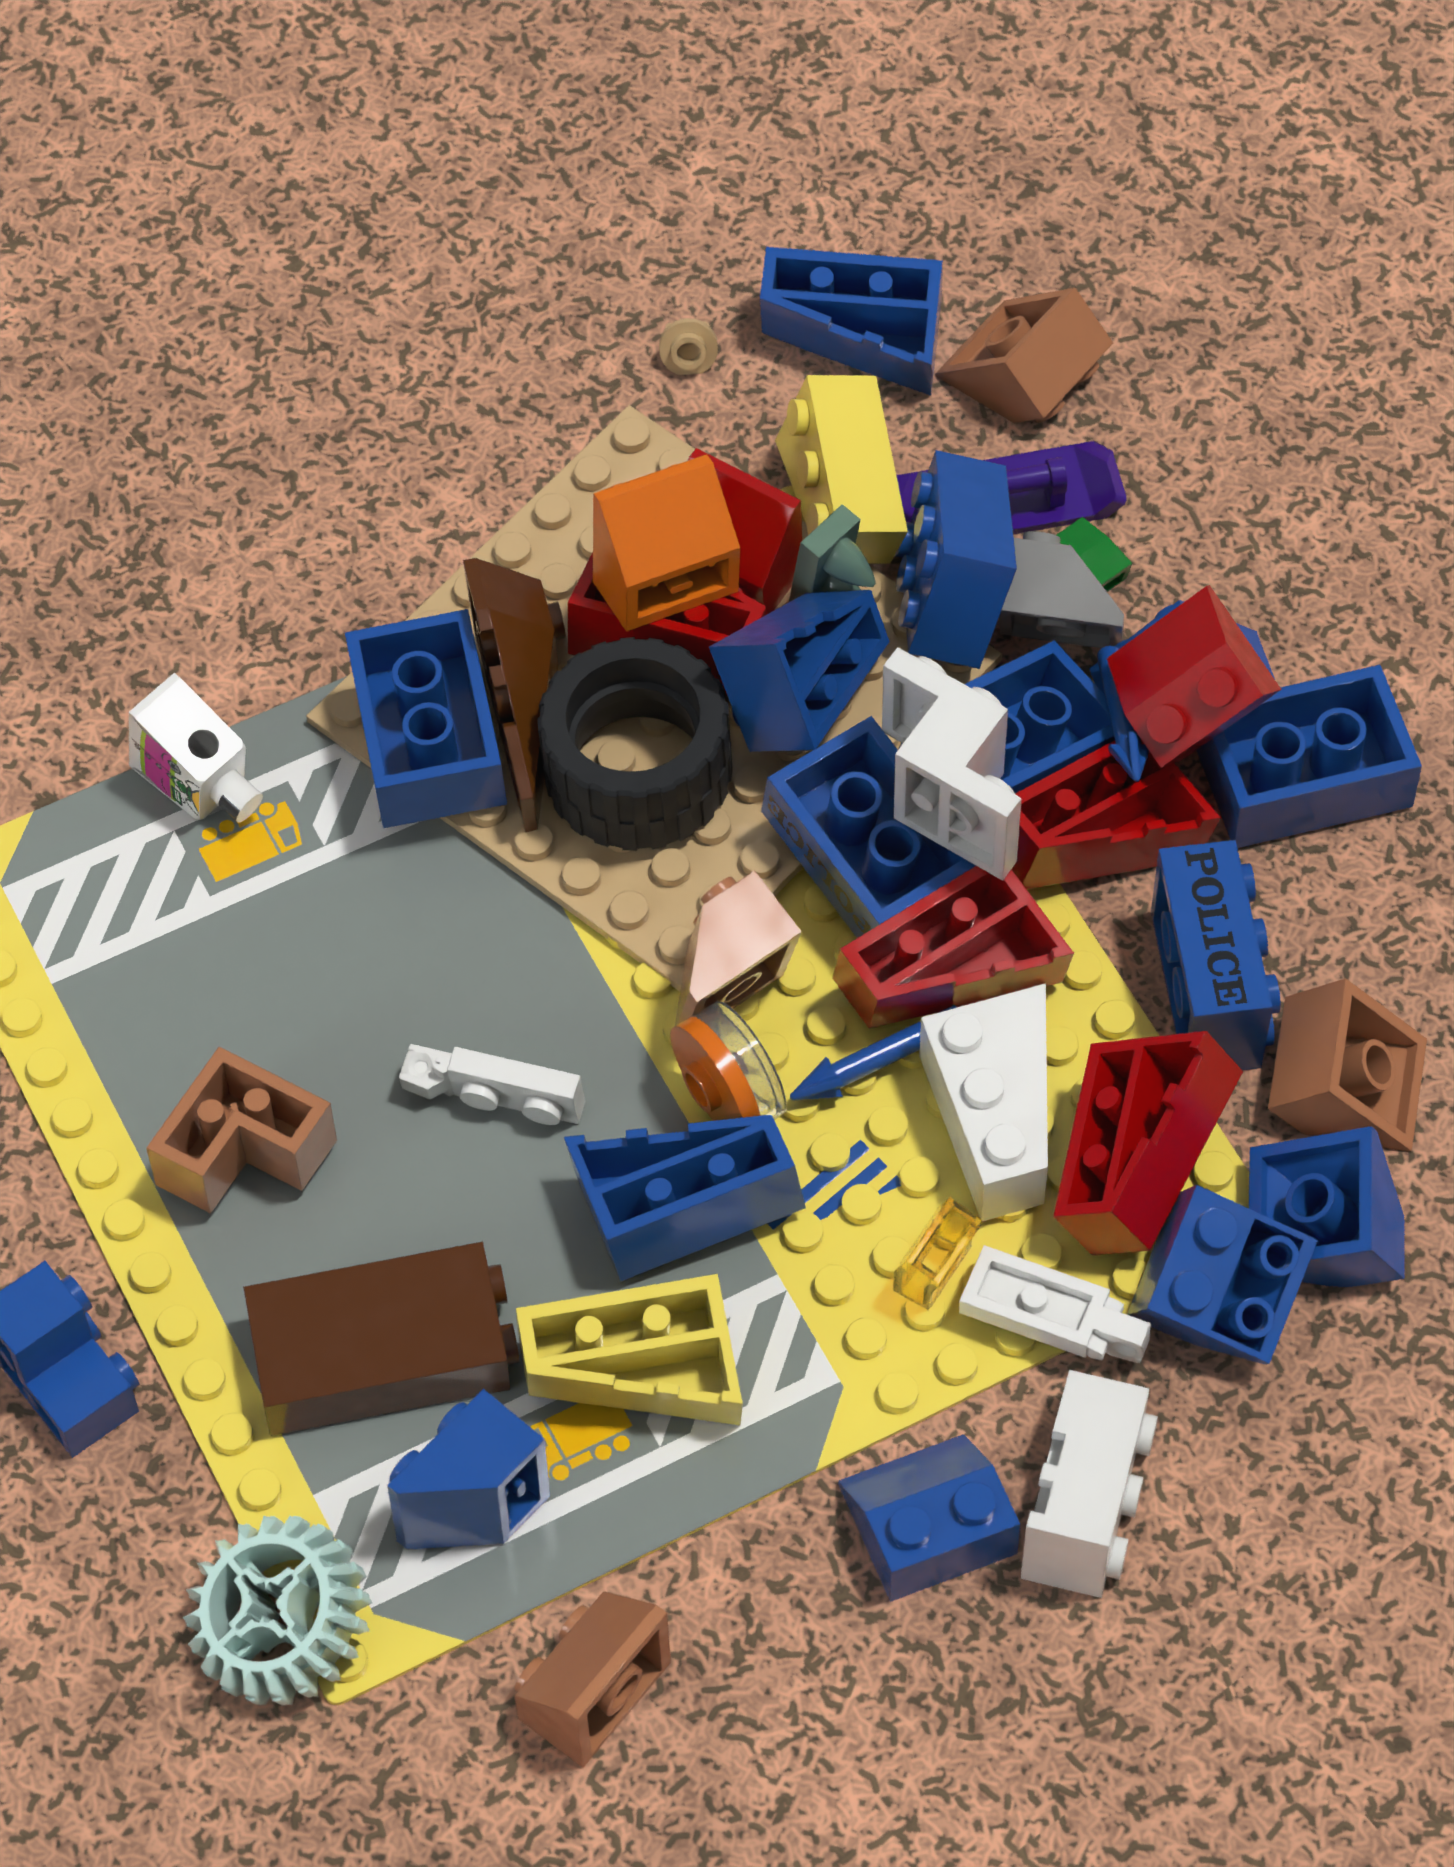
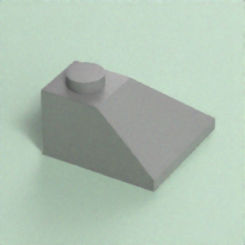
(1058, 597)

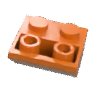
(664, 543)

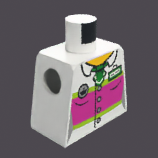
(190, 753)

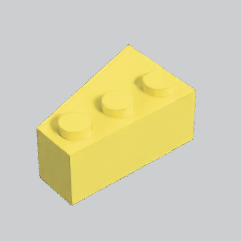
(842, 454)
(636, 1350)

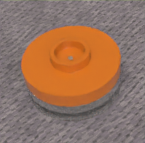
(727, 1065)

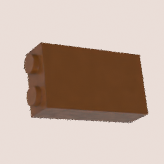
(380, 1337)

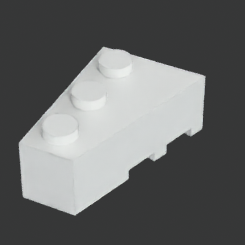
(992, 1095)
(1088, 1485)

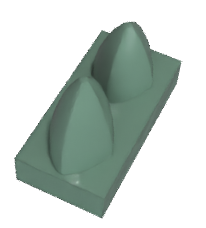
(831, 558)

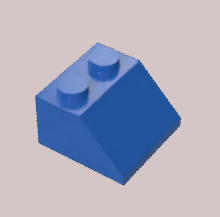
(932, 1516)

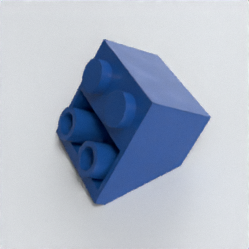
(1222, 1276)
(471, 1480)

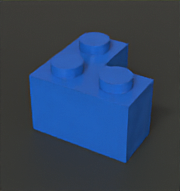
(56, 1362)

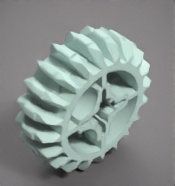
(234, 1638)

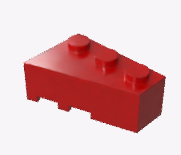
(693, 629)
(1103, 823)
(952, 949)
(1138, 1135)

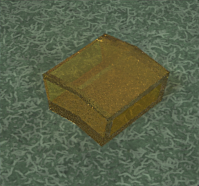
(917, 1281)

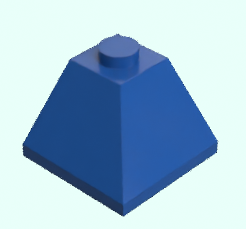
(1341, 1196)

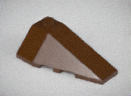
(519, 657)

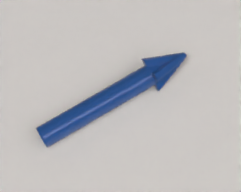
(1128, 748)
(829, 1078)

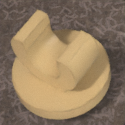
(688, 346)

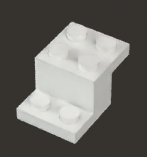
(950, 762)

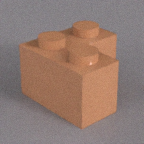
(237, 1118)

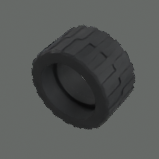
(627, 682)

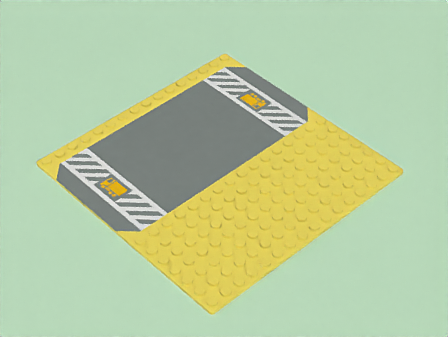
(322, 959)

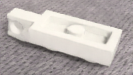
(494, 1081)
(1051, 1308)

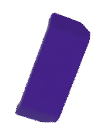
(1052, 486)

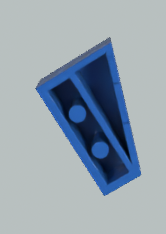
(856, 310)
(799, 667)
(684, 1188)

